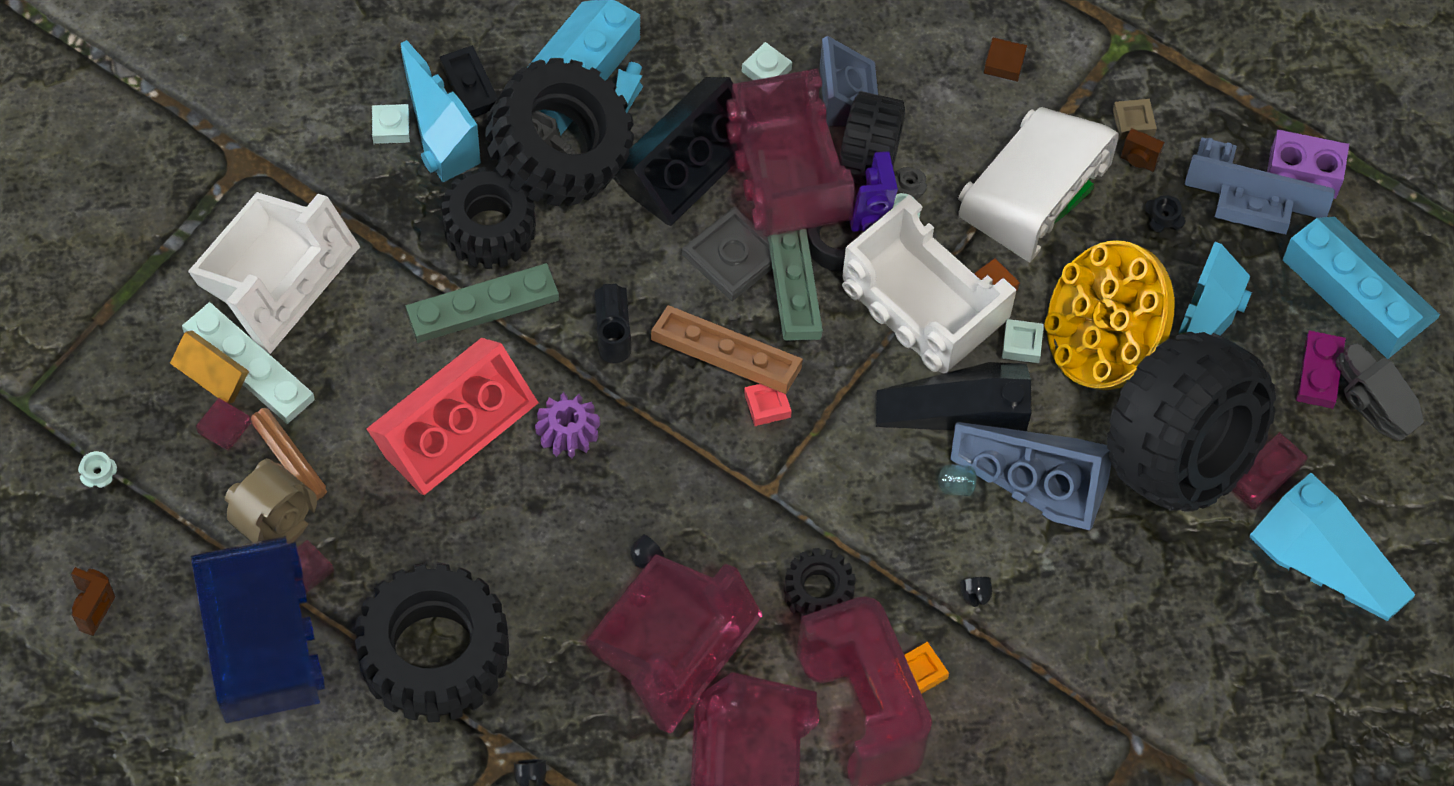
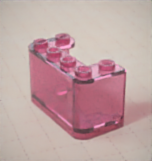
(788, 154)
(861, 644)

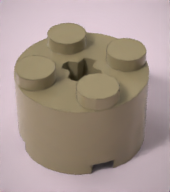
(270, 504)

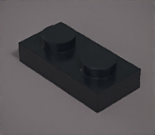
(469, 80)

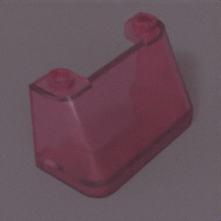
(750, 732)

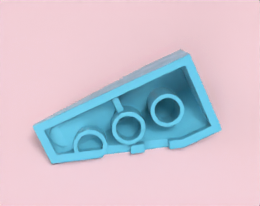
(443, 121)
(1217, 294)
(1324, 541)

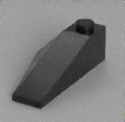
(979, 395)

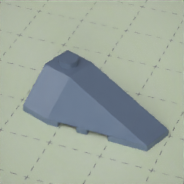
(1047, 471)

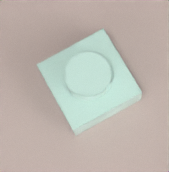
(766, 63)
(390, 123)
(1022, 341)

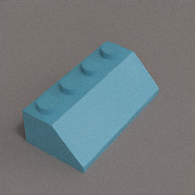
(596, 34)
(1358, 285)

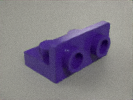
(877, 196)

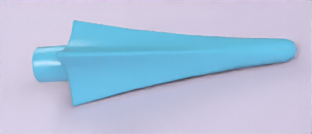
(629, 83)

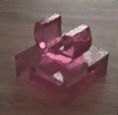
(223, 424)

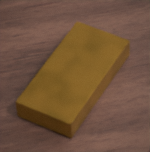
(209, 367)

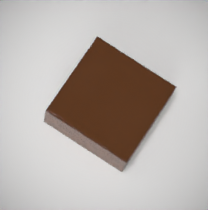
(1005, 59)

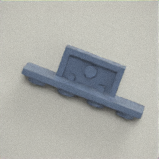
(1256, 195)

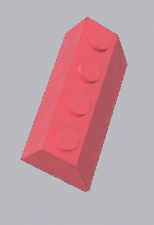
(453, 415)

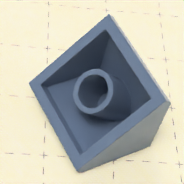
(843, 77)

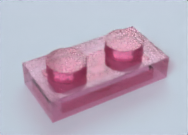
(1270, 471)

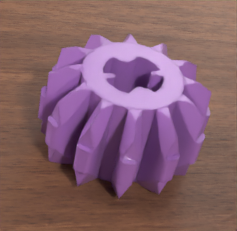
(567, 425)

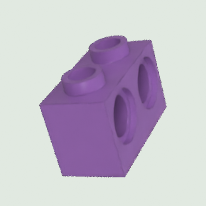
(1307, 158)

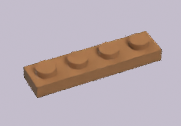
(726, 349)

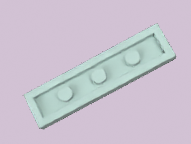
(266, 376)

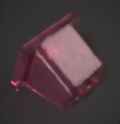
(675, 634)

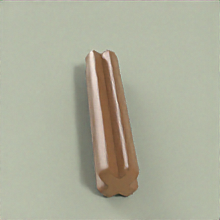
(287, 451)

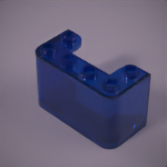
(257, 629)

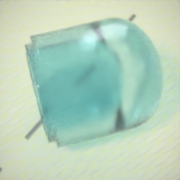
(957, 480)

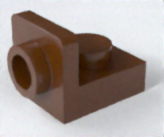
(92, 605)

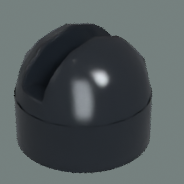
(644, 550)
(976, 590)
(530, 770)

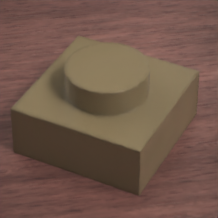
(1135, 115)

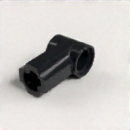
(613, 322)

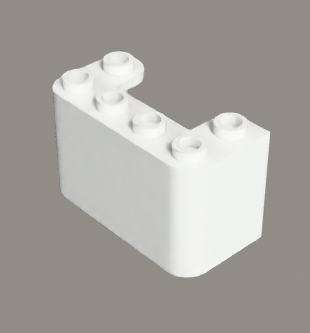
(923, 289)

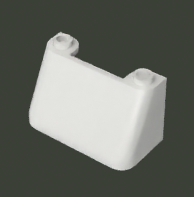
(1036, 178)

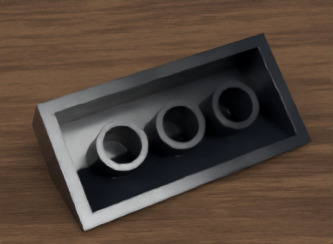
(682, 152)

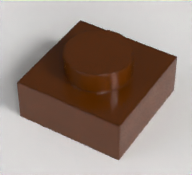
(1142, 150)

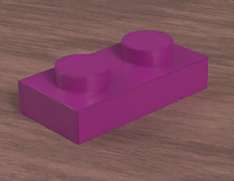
(1319, 371)

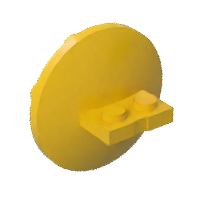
(1109, 313)

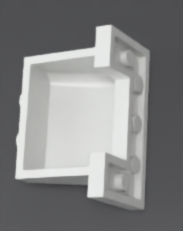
(275, 263)

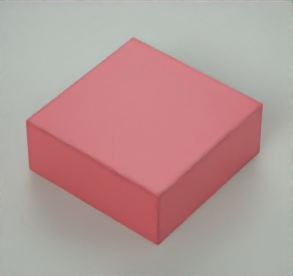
(766, 404)

